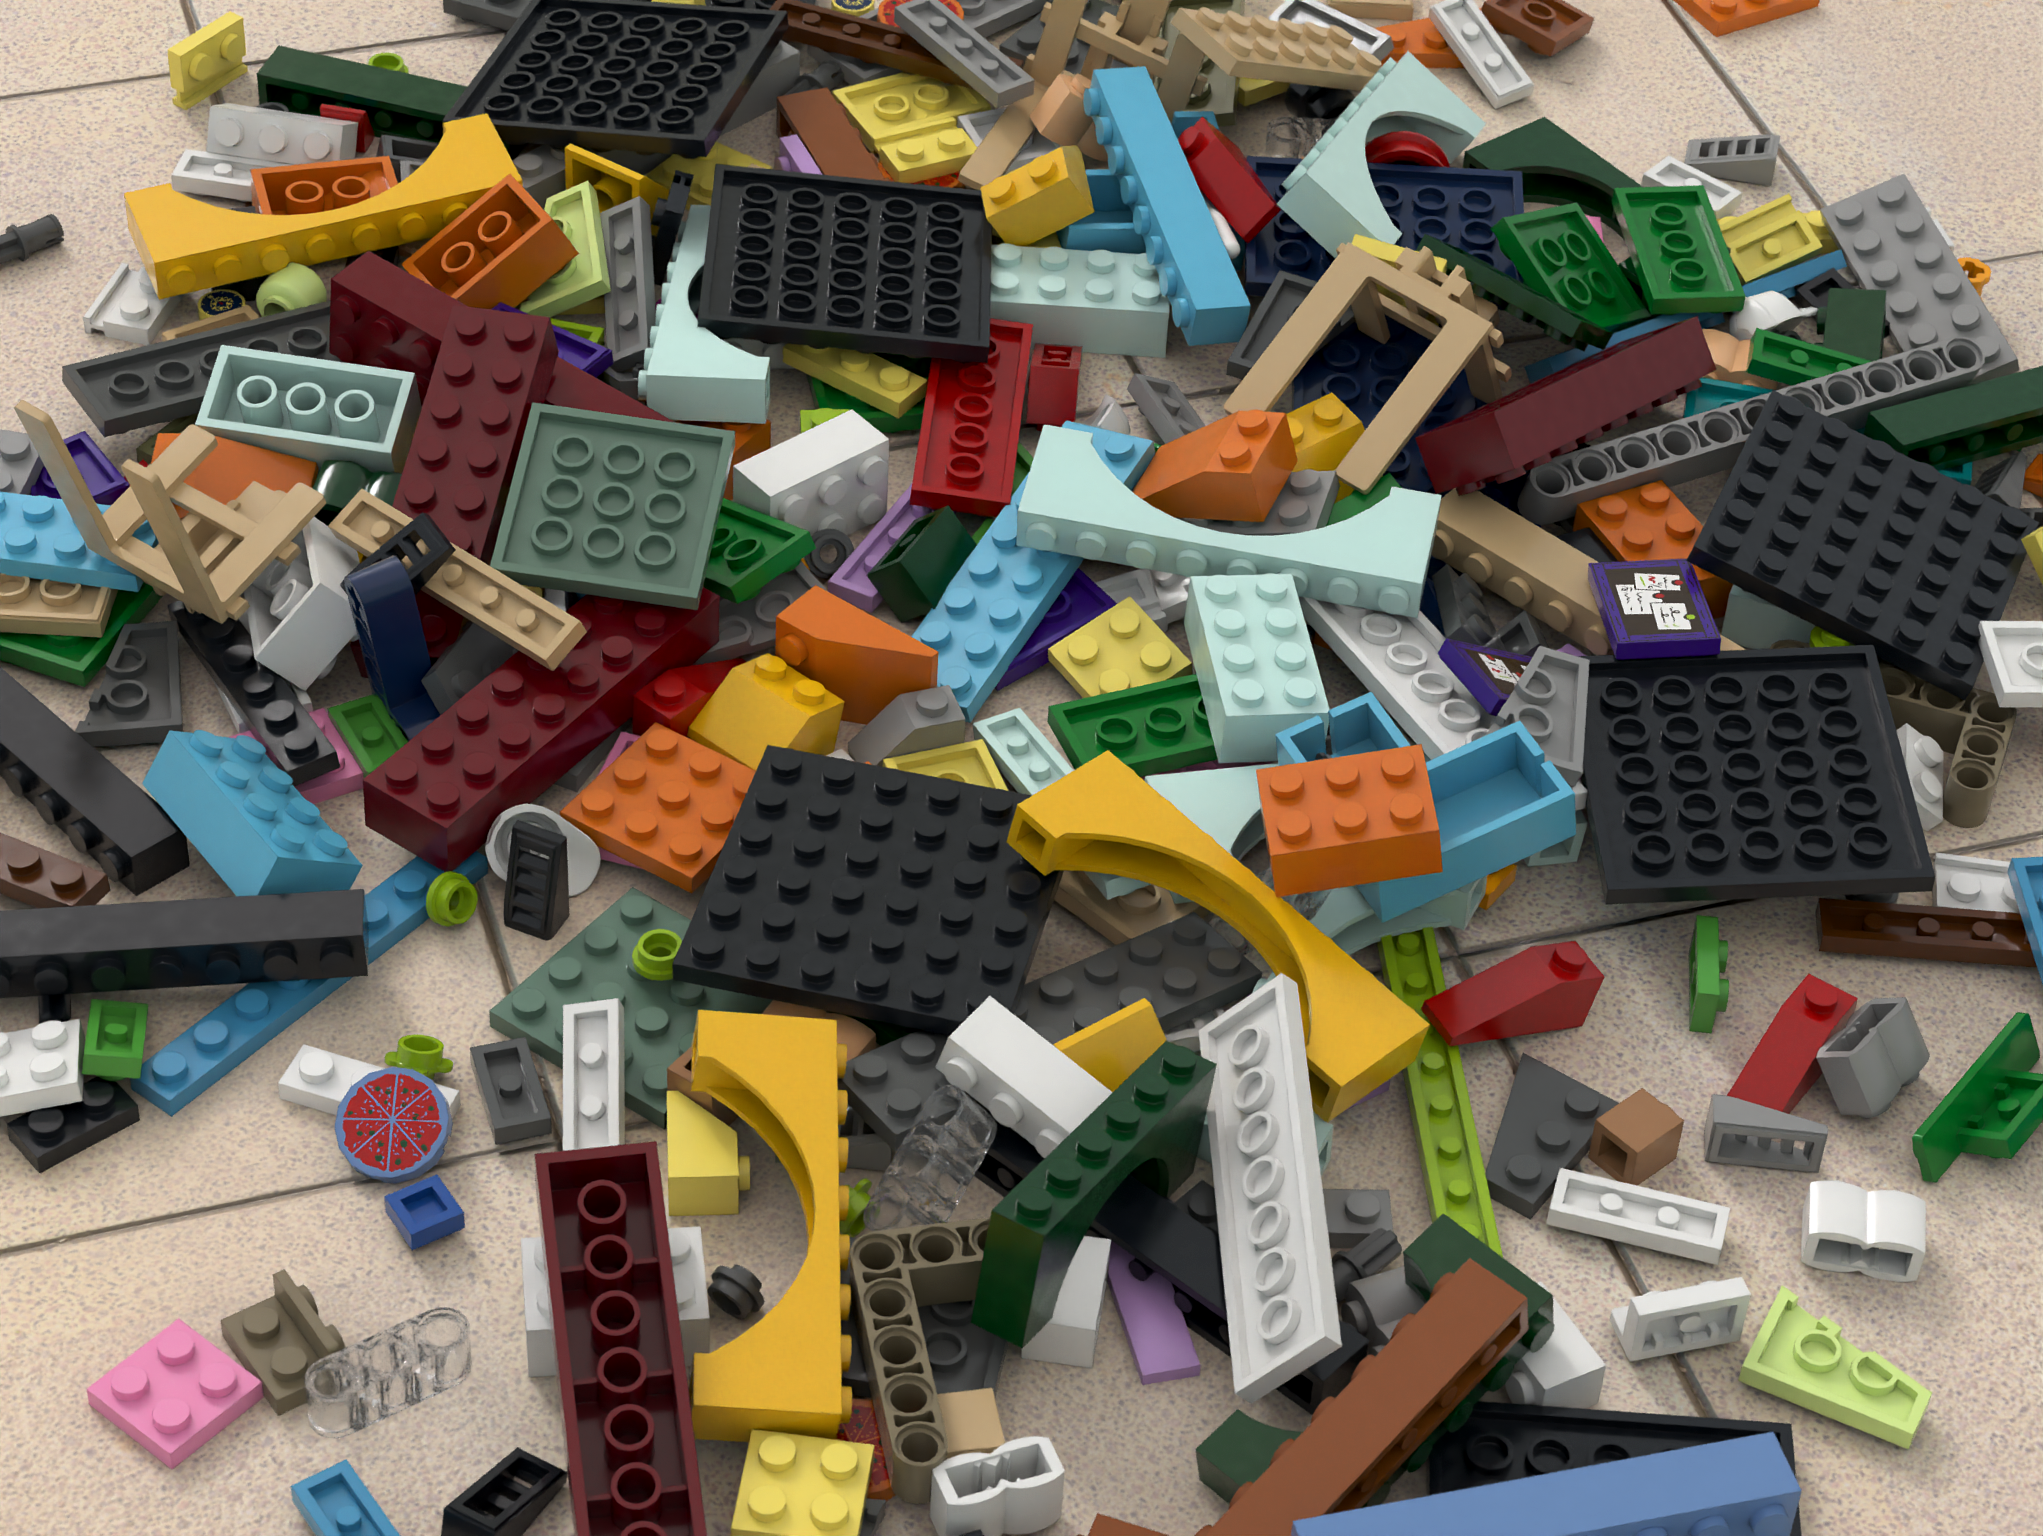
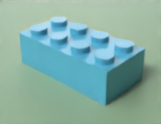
(247, 816)

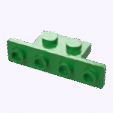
(1989, 1107)

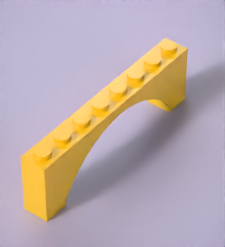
(207, 246)
(1120, 826)
(790, 1363)

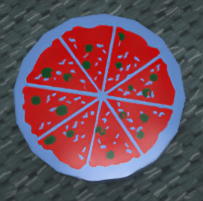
(393, 1125)

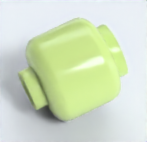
(290, 289)

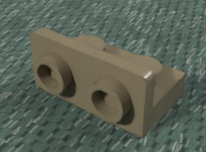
(281, 1341)

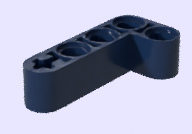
(392, 642)

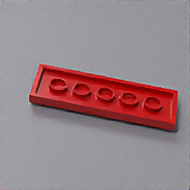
(973, 426)

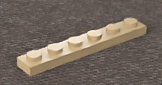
(469, 586)

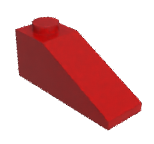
(1227, 179)
(1053, 384)
(678, 696)
(1523, 995)
(1785, 1058)

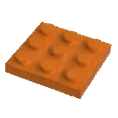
(664, 806)

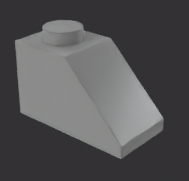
(910, 725)

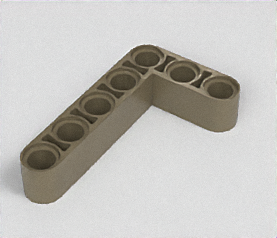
(1969, 728)
(888, 1281)

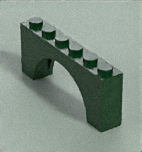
(1559, 173)
(1141, 1129)
(1244, 1447)

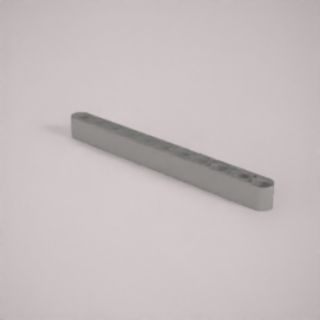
(1716, 437)

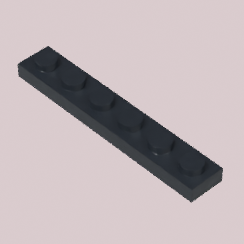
(257, 695)

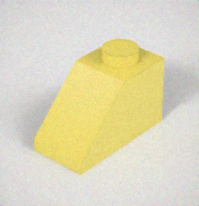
(702, 1161)

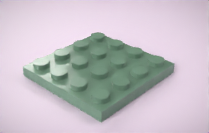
(614, 505)
(600, 967)

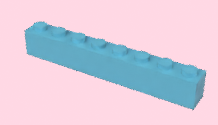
(1167, 206)

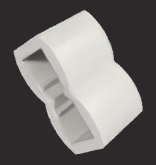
(1863, 1231)
(999, 1492)

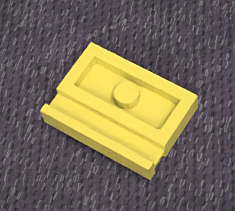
(207, 60)
(923, 150)
(1769, 240)

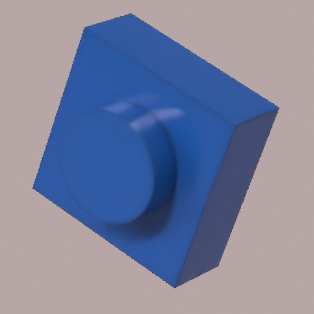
(424, 1212)

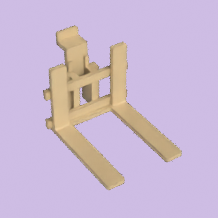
(1128, 38)
(1459, 344)
(198, 559)

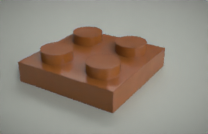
(1542, 24)

